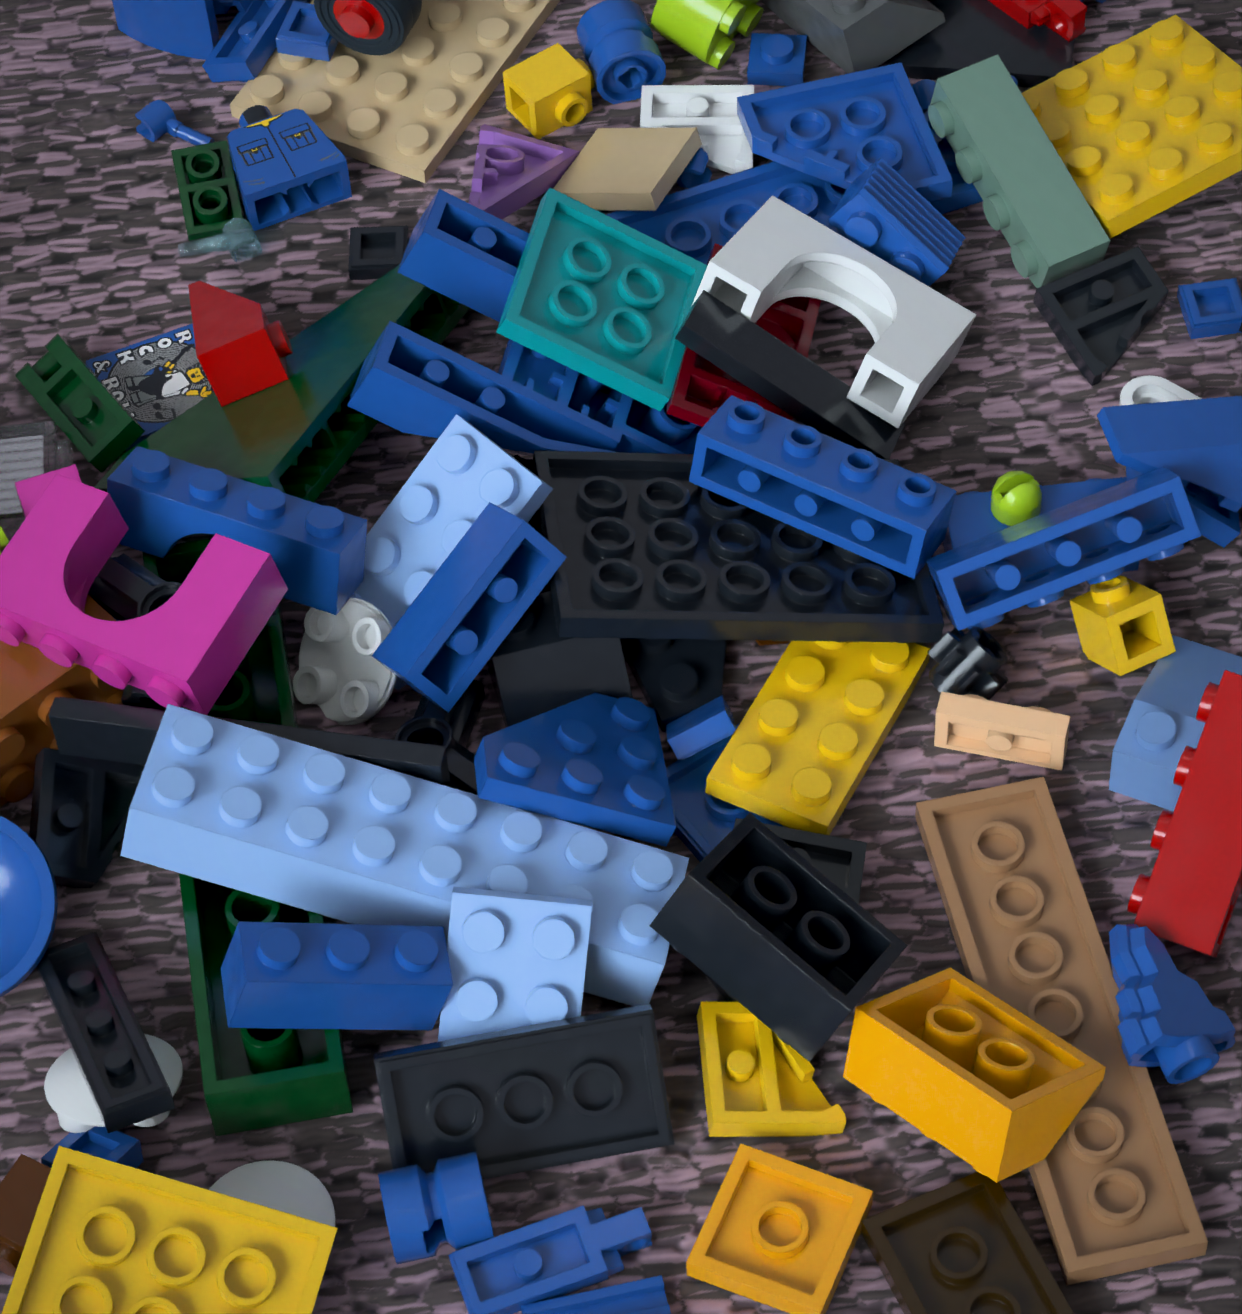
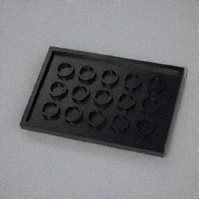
(688, 564)

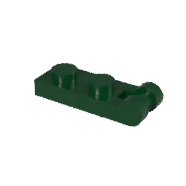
(80, 404)

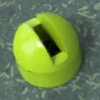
(1021, 498)

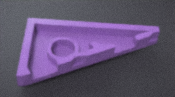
(514, 170)

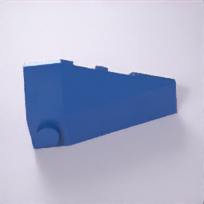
(1188, 437)

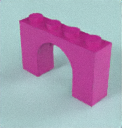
(175, 652)

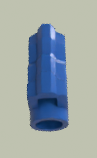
(1163, 1011)

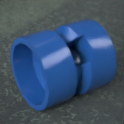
(620, 50)
(435, 1207)

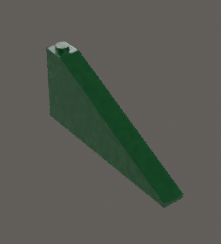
(302, 428)

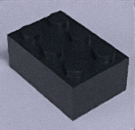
(778, 936)

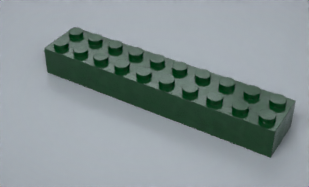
(251, 1073)

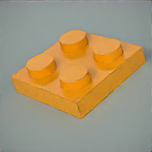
(779, 1233)

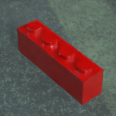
(1200, 842)

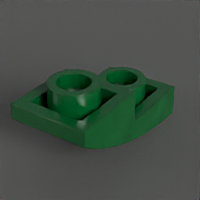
(206, 188)

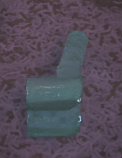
(236, 236)

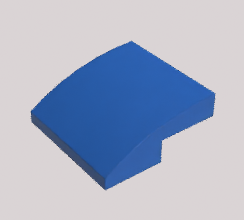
(170, 25)

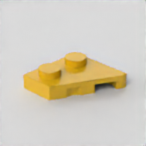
(756, 1080)

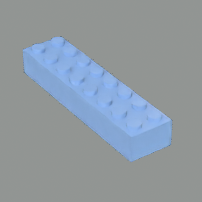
(384, 843)

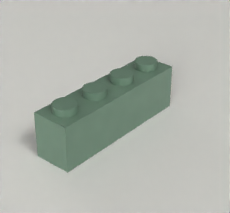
(1016, 172)

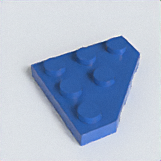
(844, 126)
(585, 765)

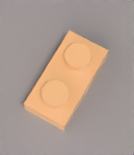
(1001, 730)

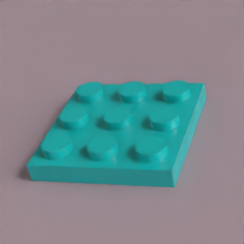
(602, 299)

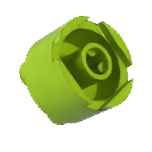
(705, 26)

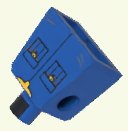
(285, 166)

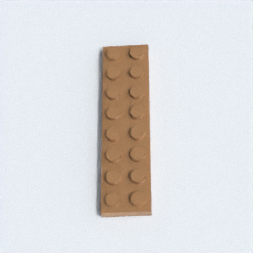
(1030, 939)

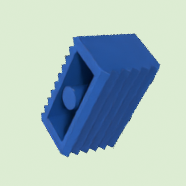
(896, 224)

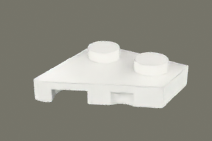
(711, 111)

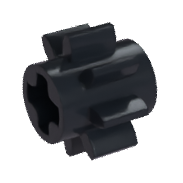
(968, 663)

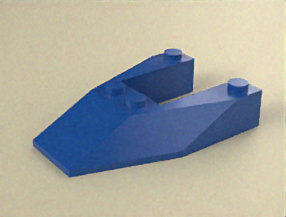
(531, 398)

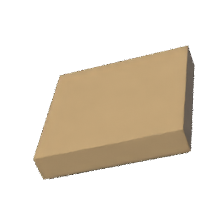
(629, 167)

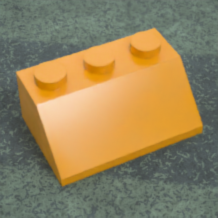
(969, 1071)

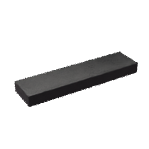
(783, 376)
(104, 1033)

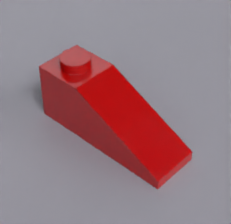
(236, 343)

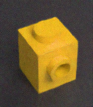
(548, 91)
(1122, 625)

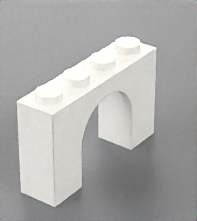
(792, 255)

